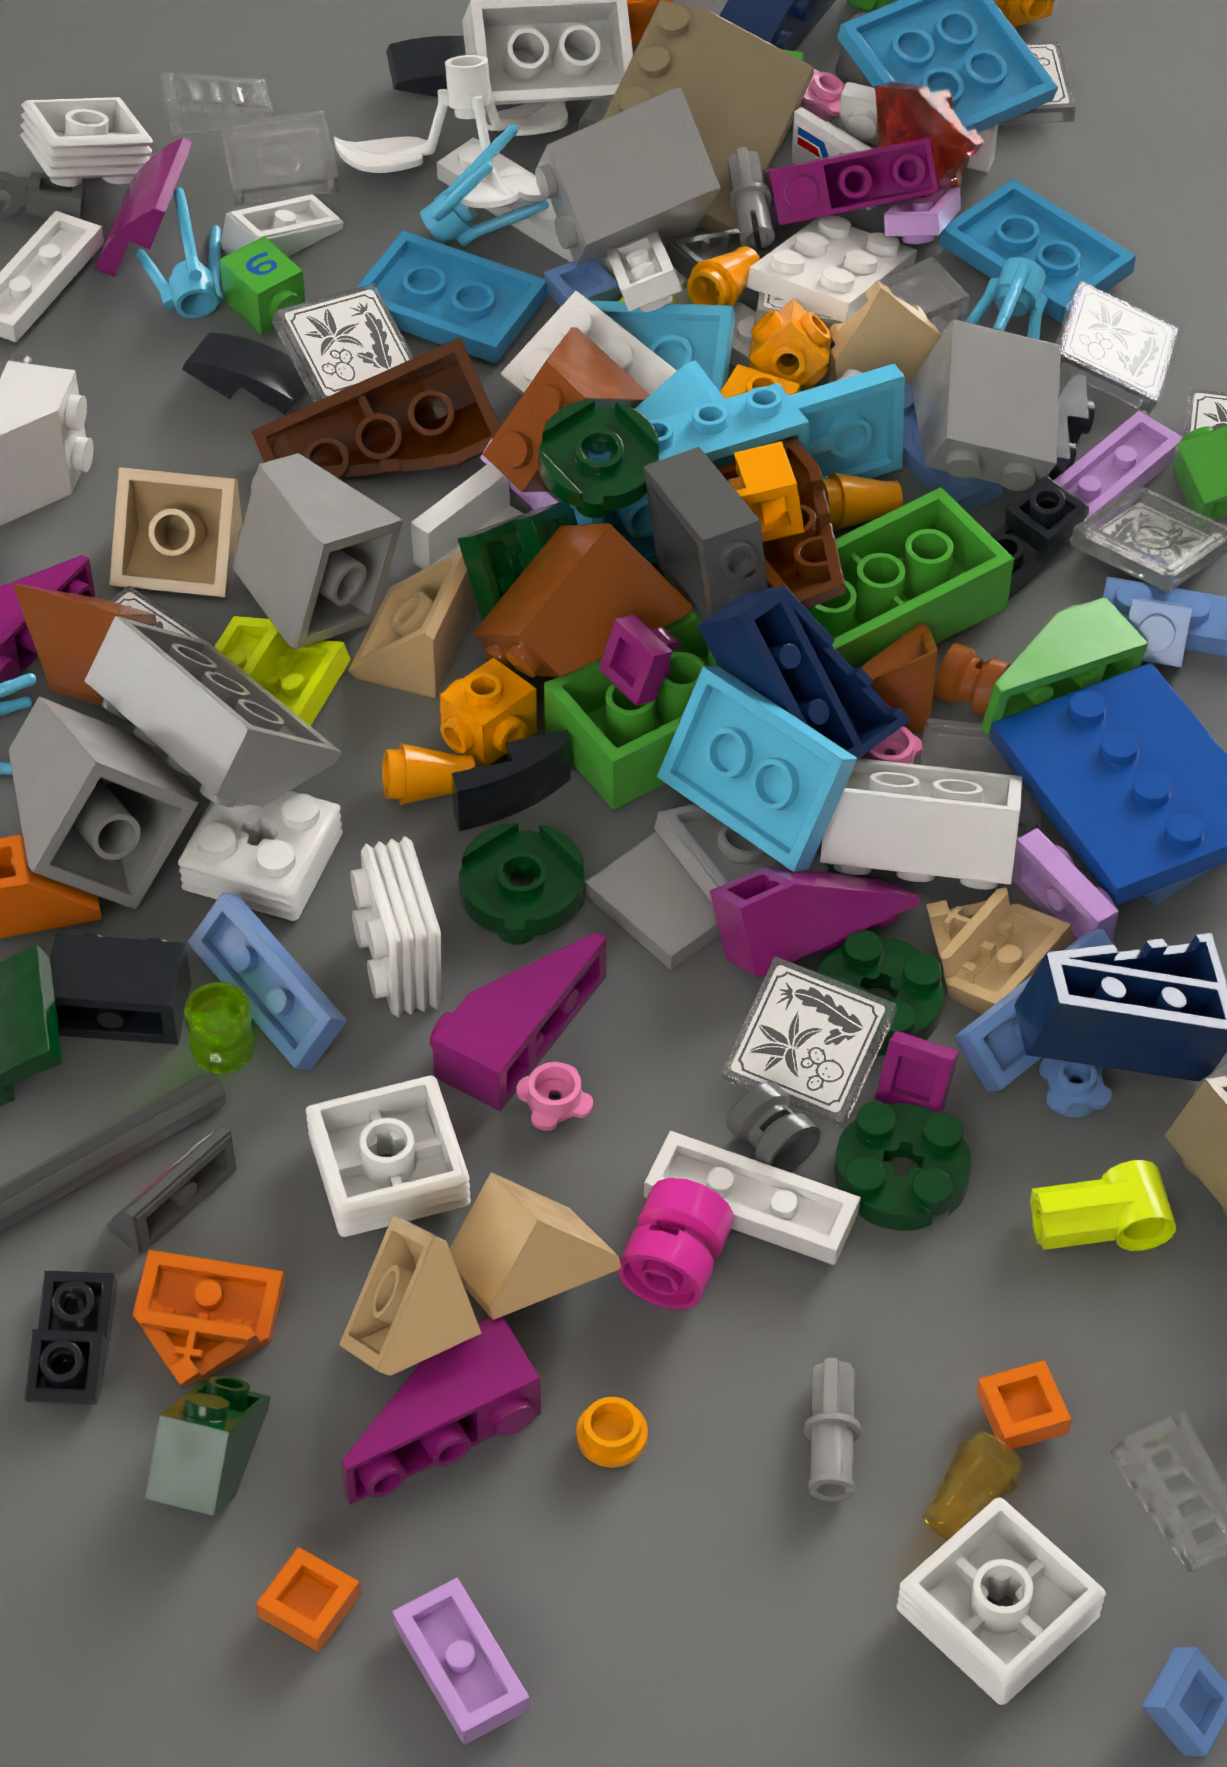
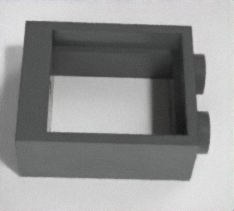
(703, 532)

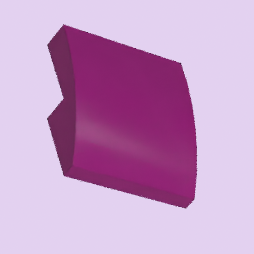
(144, 204)

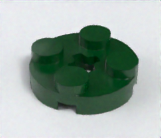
(597, 485)
(528, 910)
(897, 967)
(909, 1132)

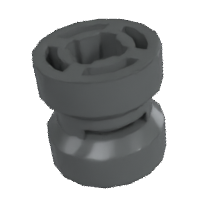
(770, 1125)

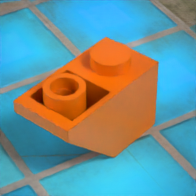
(35, 901)

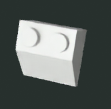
(40, 437)

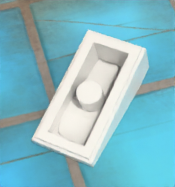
(285, 223)

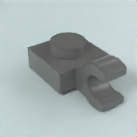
(40, 196)

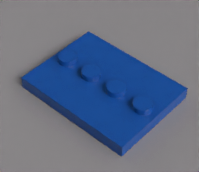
(1124, 780)

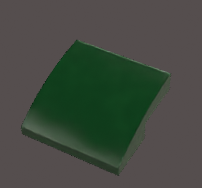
(504, 550)
(26, 1019)

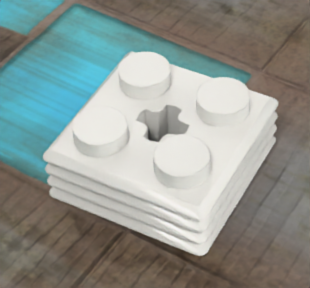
(85, 139)
(263, 853)
(397, 927)
(398, 1120)
(999, 1558)

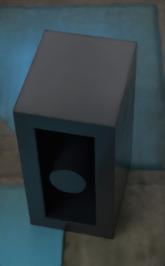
(120, 987)

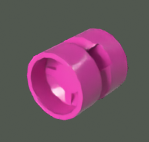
(675, 1243)

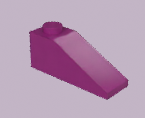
(514, 1021)

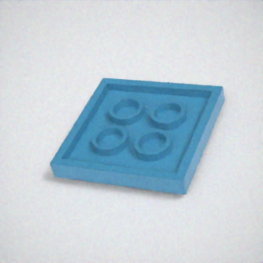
(955, 48)

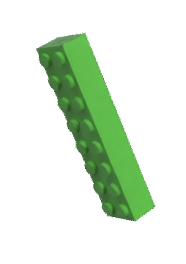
(898, 570)

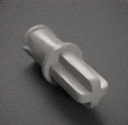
(750, 198)
(832, 1431)

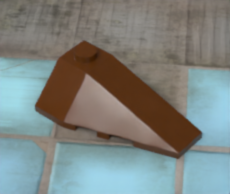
(398, 421)
(808, 560)

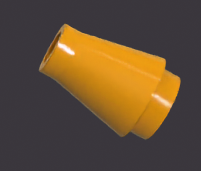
(721, 278)
(859, 499)
(420, 773)

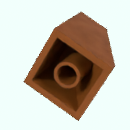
(570, 374)
(569, 599)

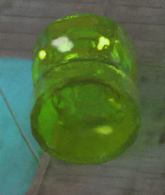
(219, 1027)

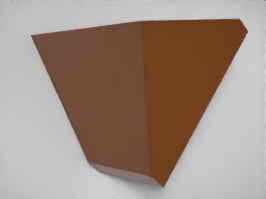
(69, 634)
(906, 675)

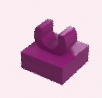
(637, 658)
(916, 1072)

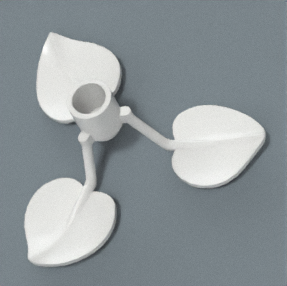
(470, 97)

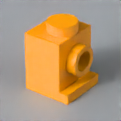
(769, 490)

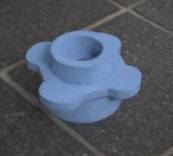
(1072, 1098)

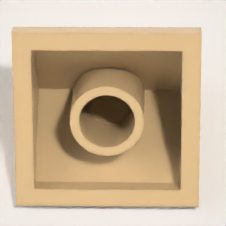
(175, 532)
(418, 629)
(525, 1248)
(409, 1302)

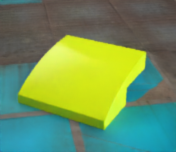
(294, 676)

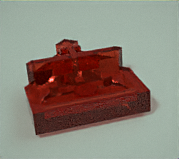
(916, 113)

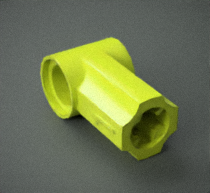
(1121, 1206)

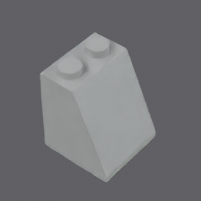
(628, 178)
(989, 405)
(313, 551)
(94, 803)

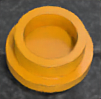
(611, 1432)

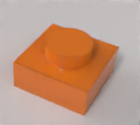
(1024, 1405)
(308, 1599)

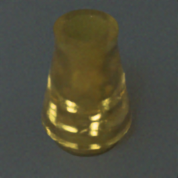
(975, 1477)

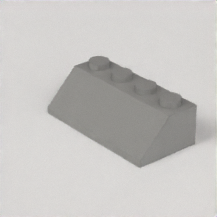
(206, 714)

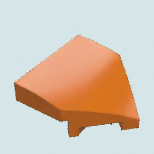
(206, 1312)

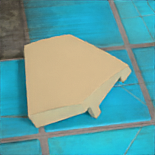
(881, 335)
(992, 946)

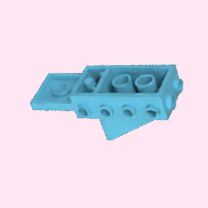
(843, 425)

